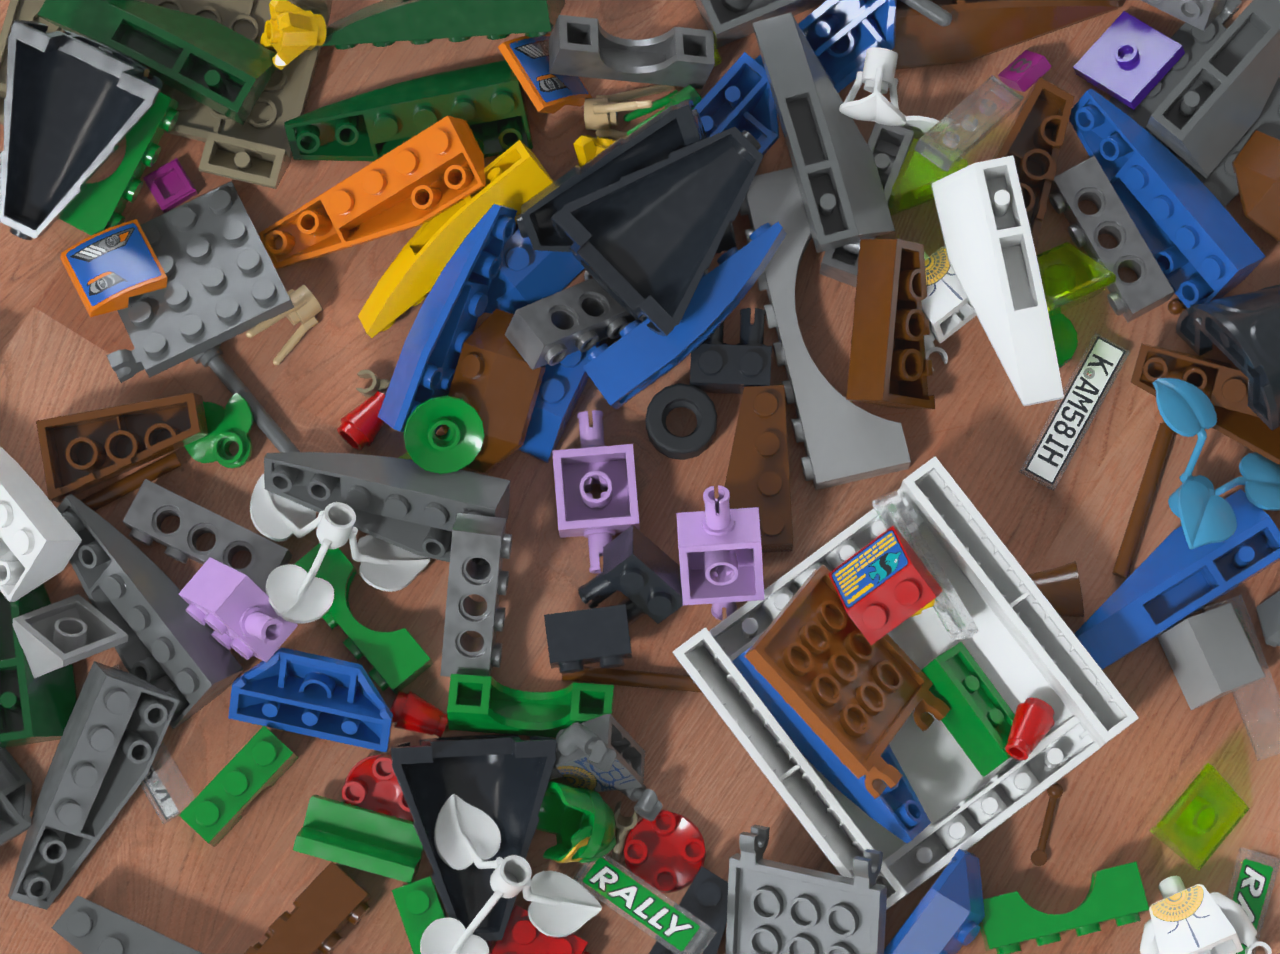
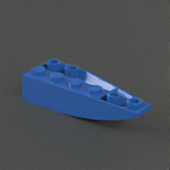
(1176, 214)
(447, 319)
(645, 356)
(1179, 583)
(894, 809)

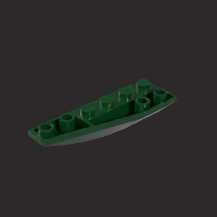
(437, 19)
(178, 47)
(389, 116)
(30, 706)

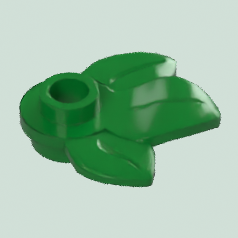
(224, 427)

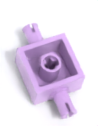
(595, 464)
(720, 554)
(235, 611)

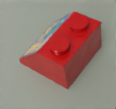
(883, 585)

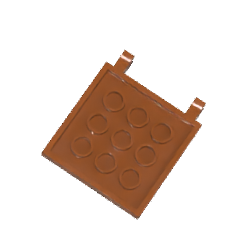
(840, 683)

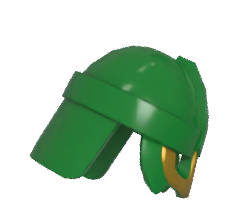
(579, 820)

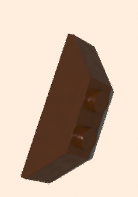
(1259, 181)
(499, 387)

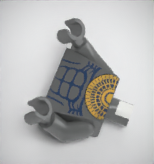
(604, 759)

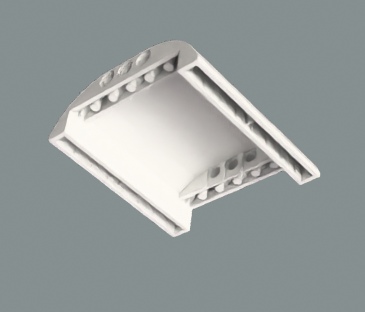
(1018, 647)

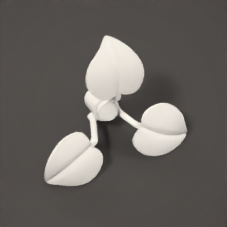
(878, 77)
(301, 595)
(469, 836)

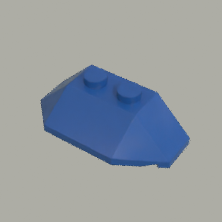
(844, 31)
(743, 102)
(529, 275)
(555, 403)
(313, 699)
(947, 913)

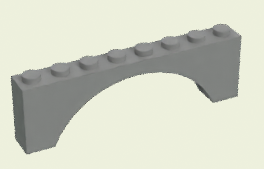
(838, 437)

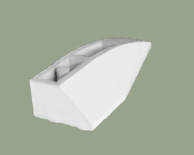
(999, 271)
(33, 533)

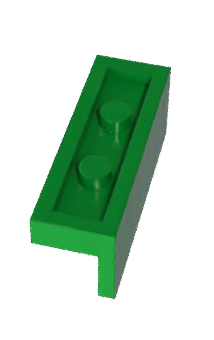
(977, 711)
(360, 839)

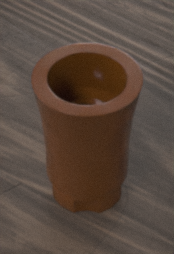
(1061, 589)

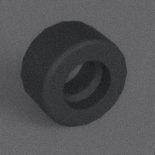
(688, 397)

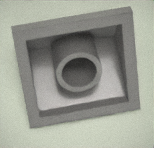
(65, 634)
(1211, 655)

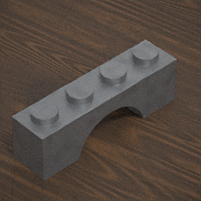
(673, 59)

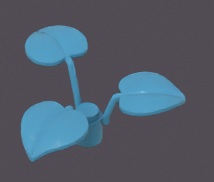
(1202, 512)

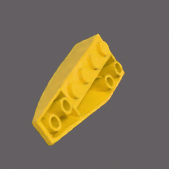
(509, 182)

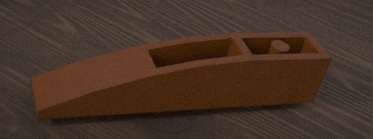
(983, 27)
(1224, 387)

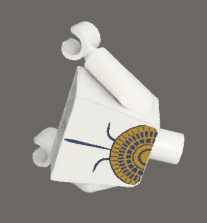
(945, 302)
(1197, 923)

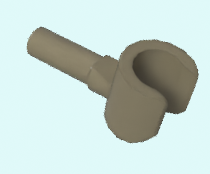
(377, 384)
(623, 825)

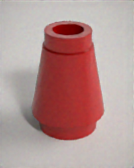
(362, 423)
(417, 715)
(1030, 725)

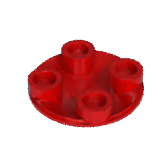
(376, 788)
(665, 851)

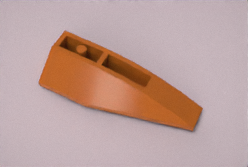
(384, 197)

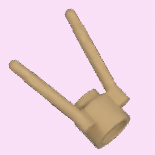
(603, 110)
(304, 311)

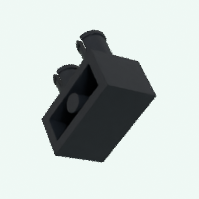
(730, 368)
(639, 572)
(588, 638)

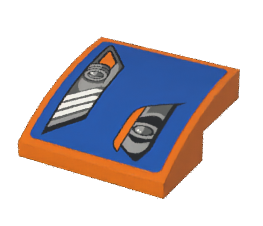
(530, 64)
(113, 268)

